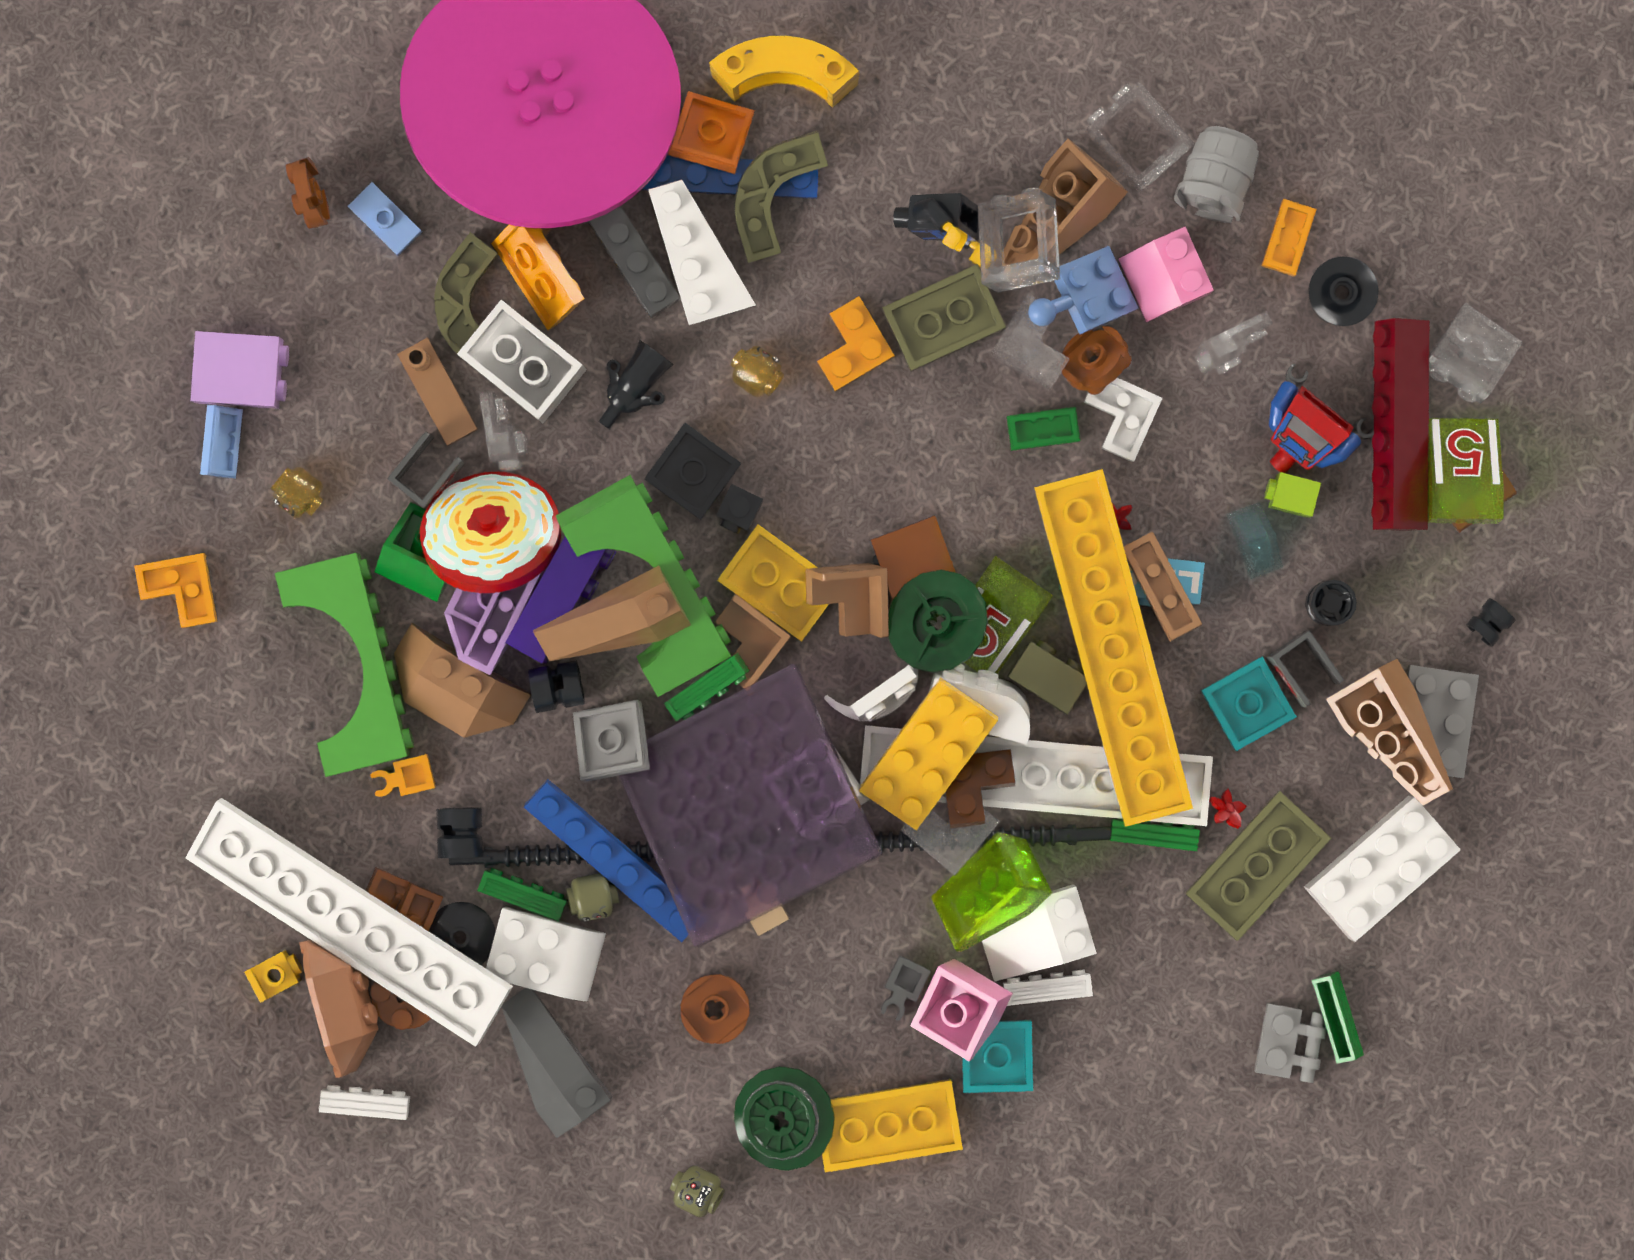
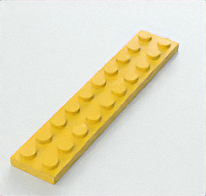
(1113, 647)

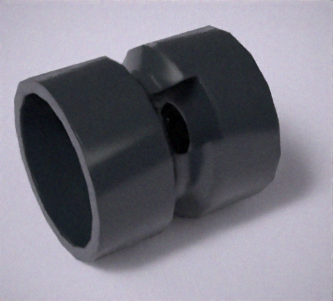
(1330, 603)
(544, 688)
(459, 832)

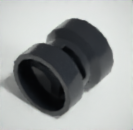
(1491, 622)

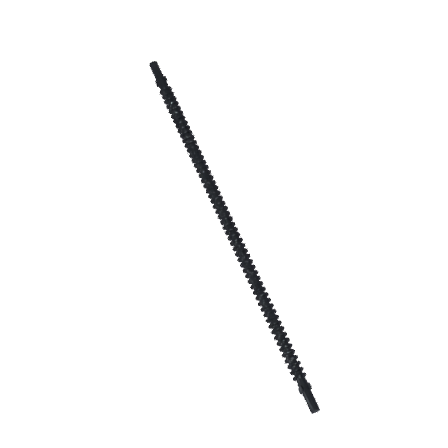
(495, 857)

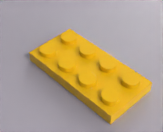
(928, 753)
(893, 1126)

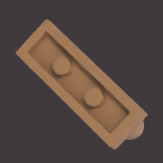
(437, 391)
(1161, 587)

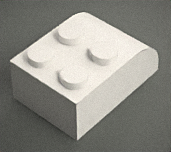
(995, 695)
(545, 954)

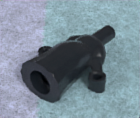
(628, 391)

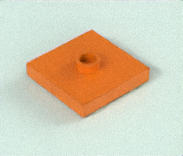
(711, 132)

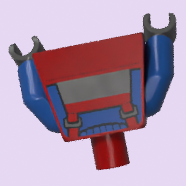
(1309, 429)

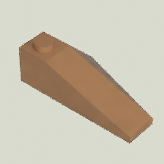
(1083, 198)
(621, 618)
(1391, 722)

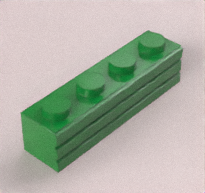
(706, 687)
(1156, 835)
(522, 895)
(1337, 1017)

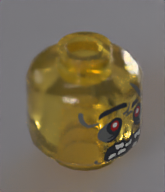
(756, 371)
(297, 492)

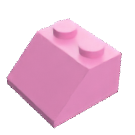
(1166, 274)
(960, 1008)

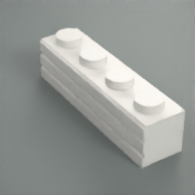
(1049, 989)
(364, 1103)

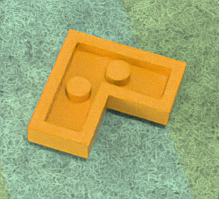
(864, 347)
(187, 580)

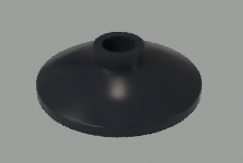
(1353, 276)
(471, 921)

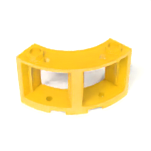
(784, 62)

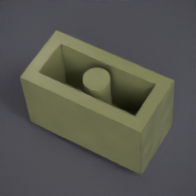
(1048, 676)

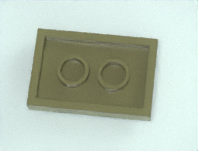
(943, 318)

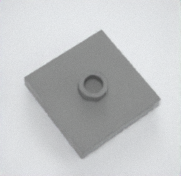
(611, 740)

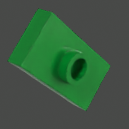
(1043, 428)

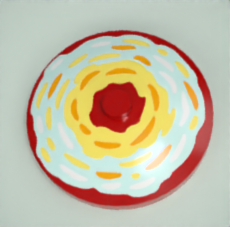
(490, 532)

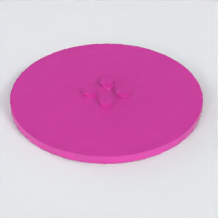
(540, 105)

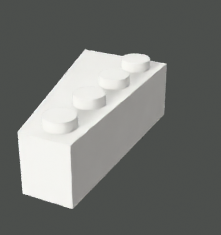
(699, 264)

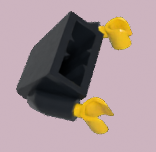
(942, 218)

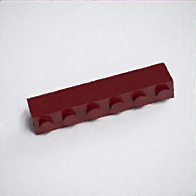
(1400, 424)

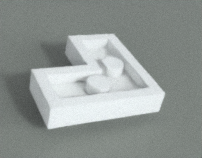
(1133, 415)

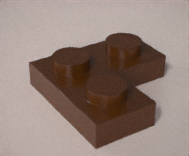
(980, 773)

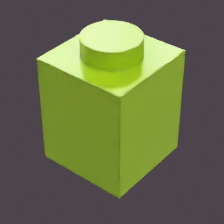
(1292, 494)

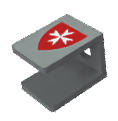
(408, 461)
(1317, 651)

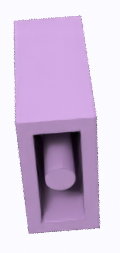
(238, 370)

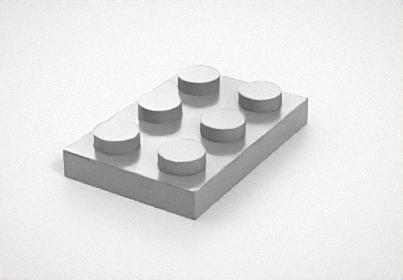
(1449, 710)

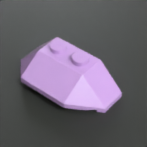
(484, 621)

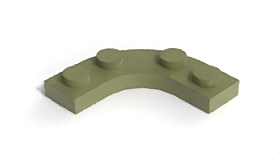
(760, 183)
(455, 290)

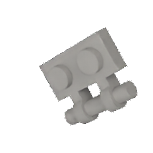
(1279, 1042)

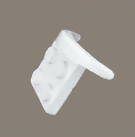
(883, 699)

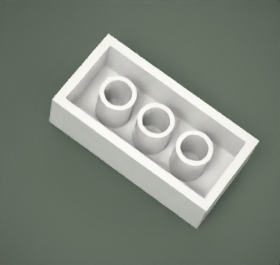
(1382, 868)

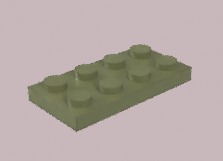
(1258, 865)

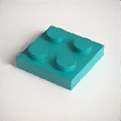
(1248, 703)
(1002, 1061)

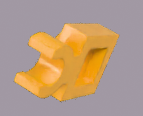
(410, 776)

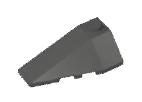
(556, 1072)

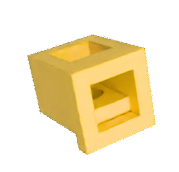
(259, 975)

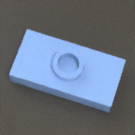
(384, 218)
(221, 441)

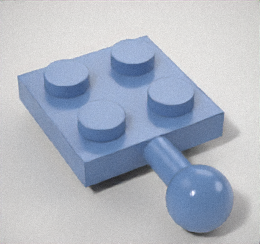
(1090, 290)

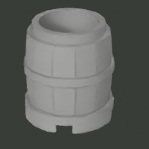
(1218, 174)

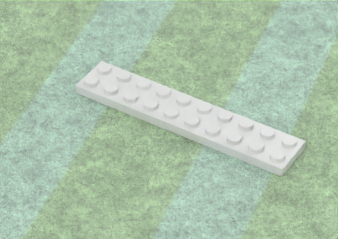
(1060, 777)
(348, 922)

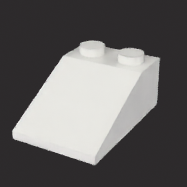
(522, 361)
(1044, 939)

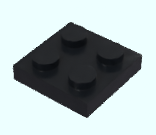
(692, 471)

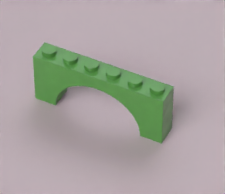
(622, 521)
(376, 727)

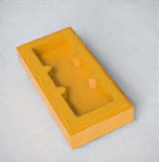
(1288, 237)

